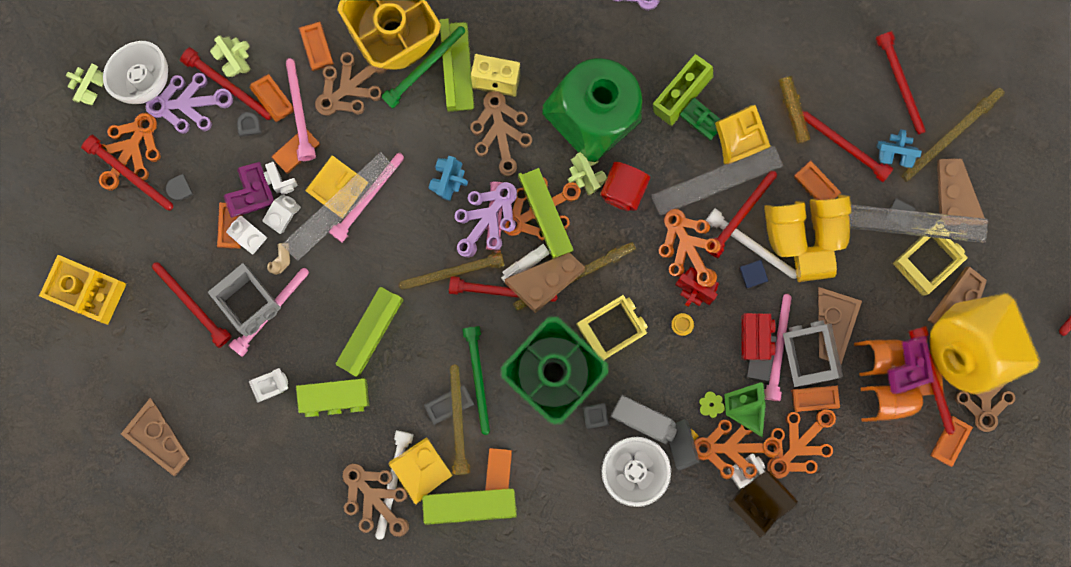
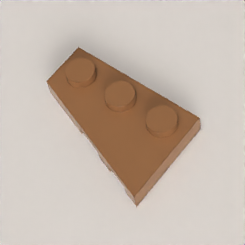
(545, 281)
(966, 287)
(841, 313)

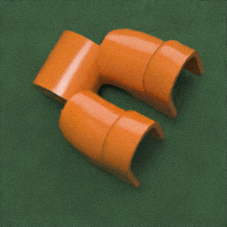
(900, 405)

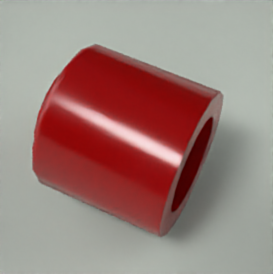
(625, 187)

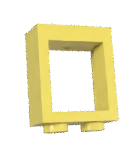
(493, 70)
(916, 278)
(628, 307)

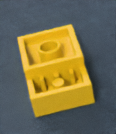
(82, 289)

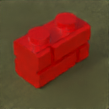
(756, 336)

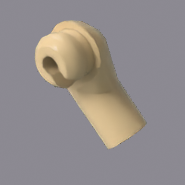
(280, 262)

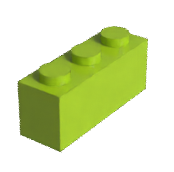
(683, 89)
(332, 397)

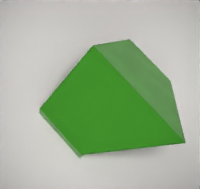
(747, 407)

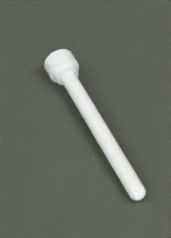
(717, 220)
(402, 441)

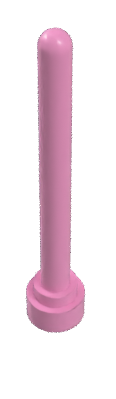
(305, 150)
(340, 230)
(241, 344)
(772, 390)

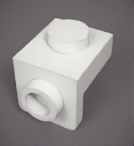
(273, 177)
(281, 213)
(246, 234)
(269, 385)
(738, 477)

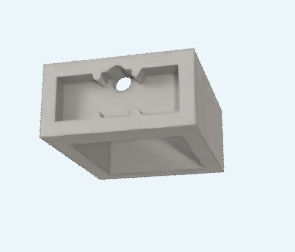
(232, 284)
(836, 370)
(645, 420)

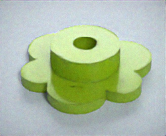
(718, 407)

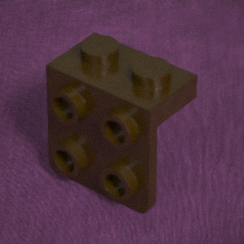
(762, 502)

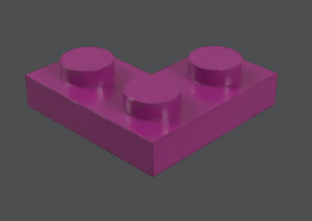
(255, 194)
(917, 368)

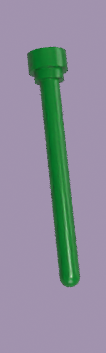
(393, 96)
(472, 336)

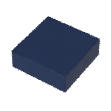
(753, 274)

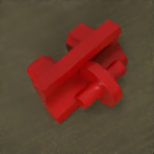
(694, 291)

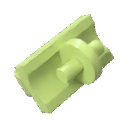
(235, 54)
(84, 95)
(584, 175)

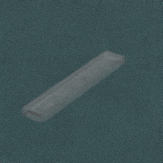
(717, 181)
(338, 206)
(918, 223)

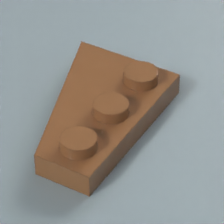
(956, 190)
(156, 439)

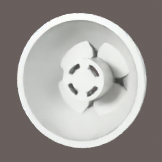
(136, 73)
(649, 469)

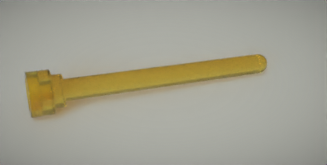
(493, 260)
(461, 464)

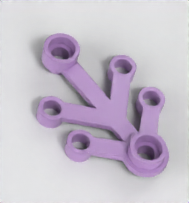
(185, 102)
(489, 217)

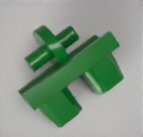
(700, 118)

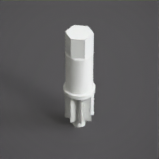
(526, 262)

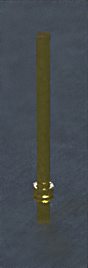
(982, 107)
(613, 256)

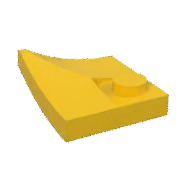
(741, 134)
(330, 180)
(420, 469)

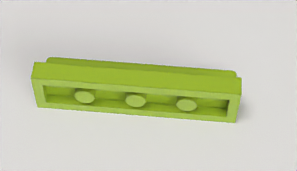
(457, 69)
(545, 213)
(369, 332)
(469, 506)

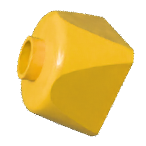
(390, 48)
(982, 344)

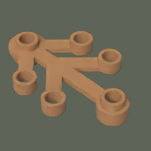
(347, 88)
(500, 130)
(986, 409)
(372, 497)

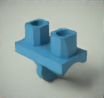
(908, 152)
(451, 177)

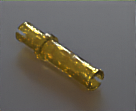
(794, 109)

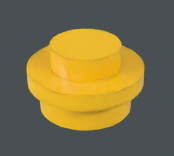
(682, 324)

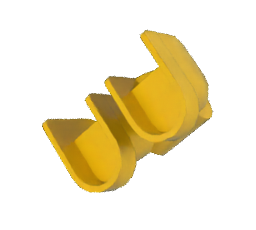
(831, 229)

